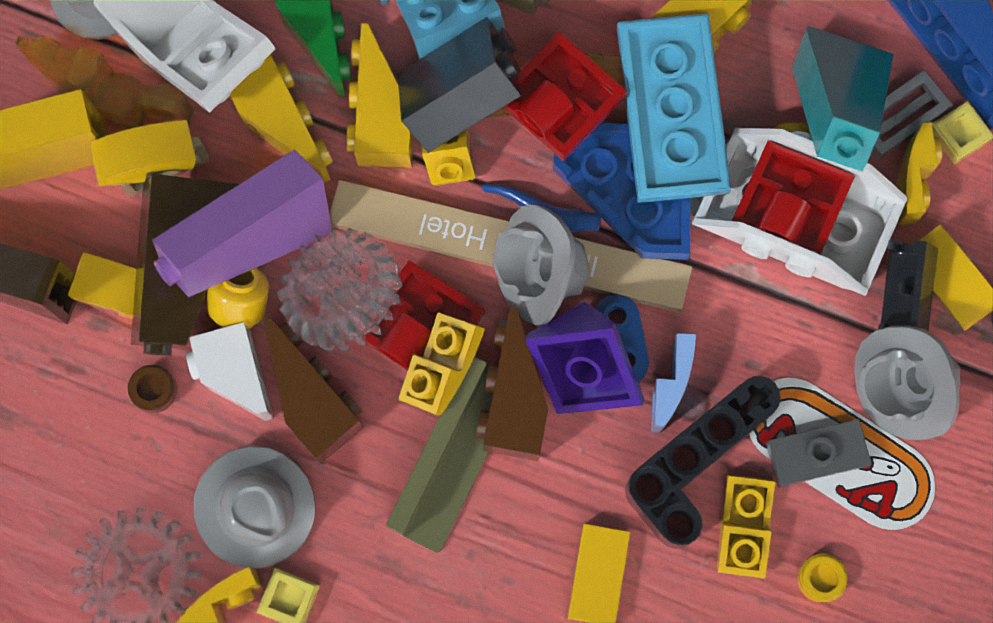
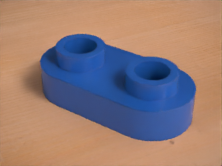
(629, 331)

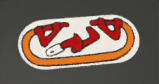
(889, 492)

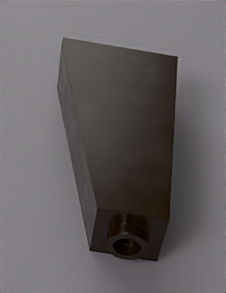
(35, 283)
(164, 312)

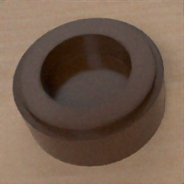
(152, 388)

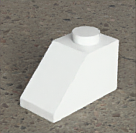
(230, 367)

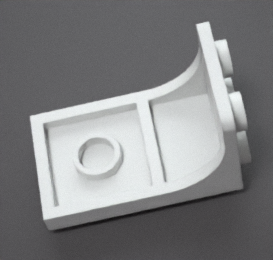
(190, 44)

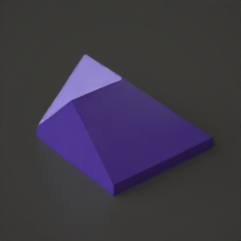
(584, 362)

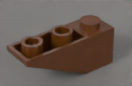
(307, 401)
(518, 402)

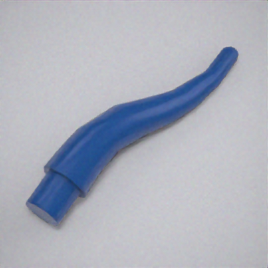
(574, 218)

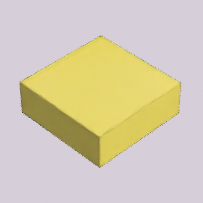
(961, 132)
(288, 598)

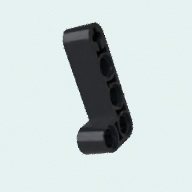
(706, 450)

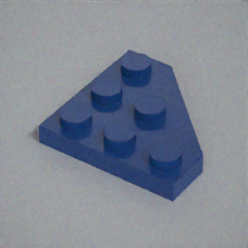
(605, 180)

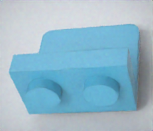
(439, 21)

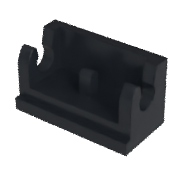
(909, 284)

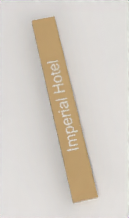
(474, 238)

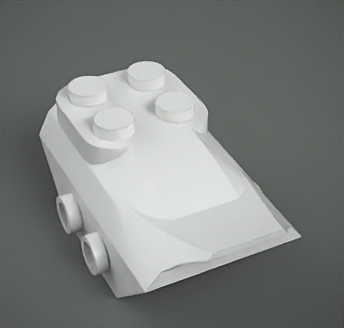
(858, 233)

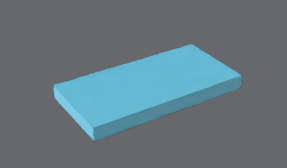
(673, 108)

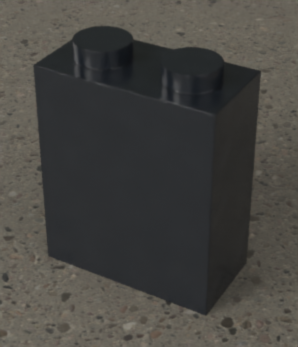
(459, 84)

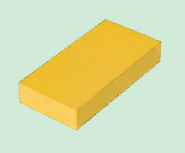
(598, 575)

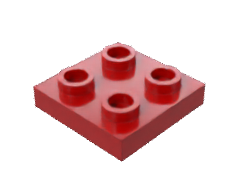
(564, 96)
(794, 197)
(415, 316)

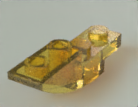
(118, 97)

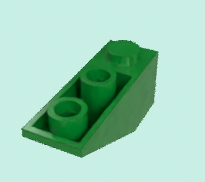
(317, 32)

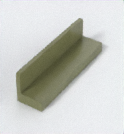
(445, 467)

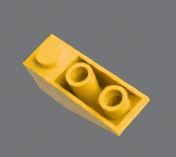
(272, 114)
(379, 133)

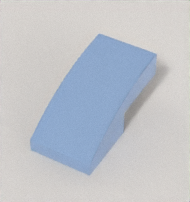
(669, 392)

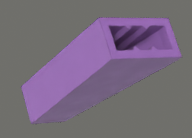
(246, 227)

